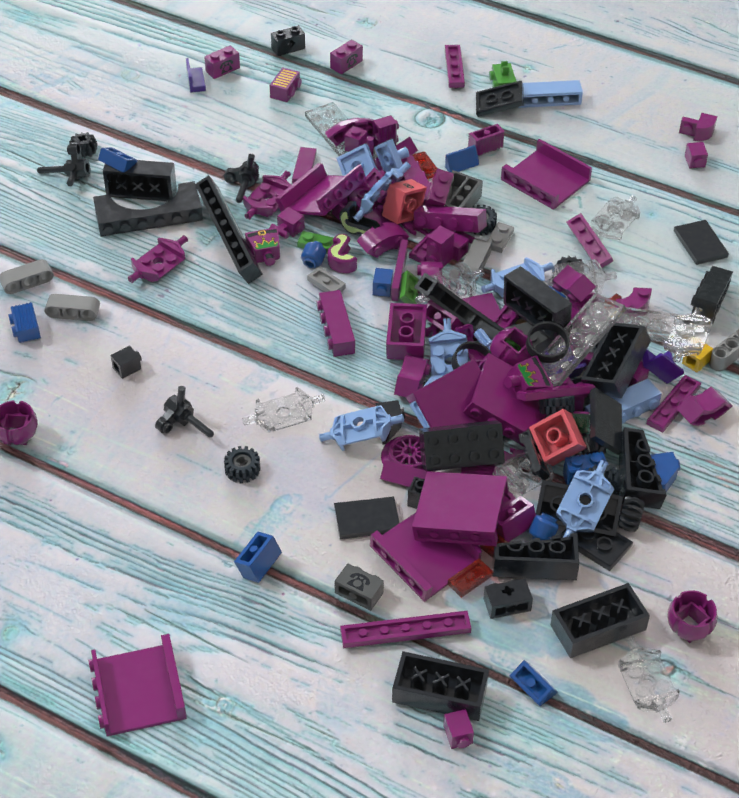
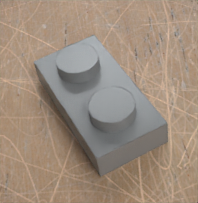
(500, 236)
(325, 280)

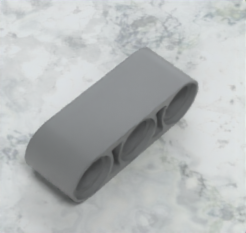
(478, 254)
(26, 276)
(72, 307)
(725, 352)

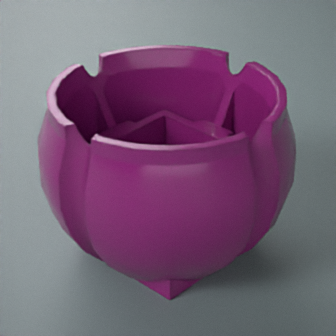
(503, 351)
(20, 417)
(695, 605)

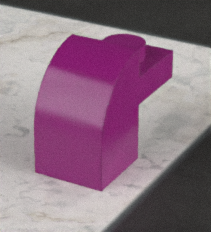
(699, 129)

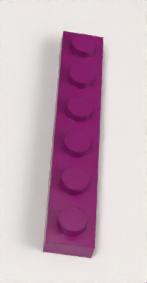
(405, 629)

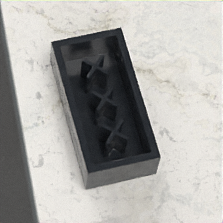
(142, 181)
(535, 300)
(617, 358)
(461, 445)
(599, 620)
(439, 685)

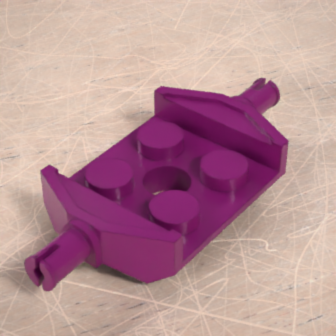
(268, 189)
(166, 252)

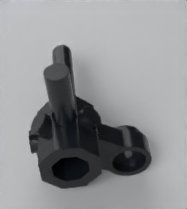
(74, 168)
(246, 174)
(180, 410)

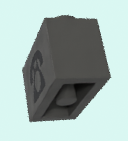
(359, 586)

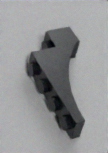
(456, 306)

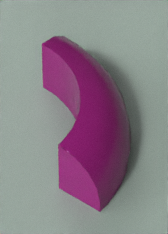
(337, 131)

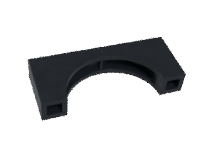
(116, 219)

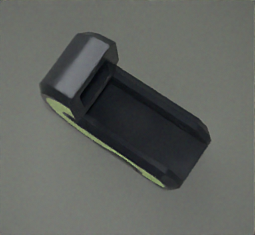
(351, 225)

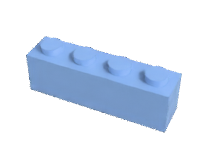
(552, 93)
(637, 400)

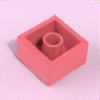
(403, 200)
(557, 437)

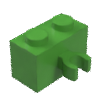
(502, 74)

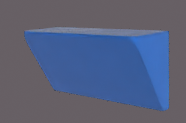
(116, 159)
(462, 159)
(533, 683)

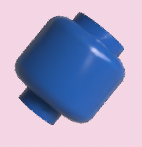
(313, 254)
(543, 527)

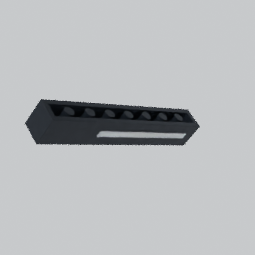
(228, 229)

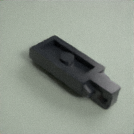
(538, 466)

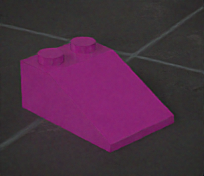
(406, 330)

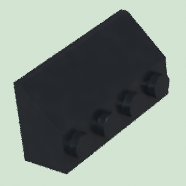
(553, 493)

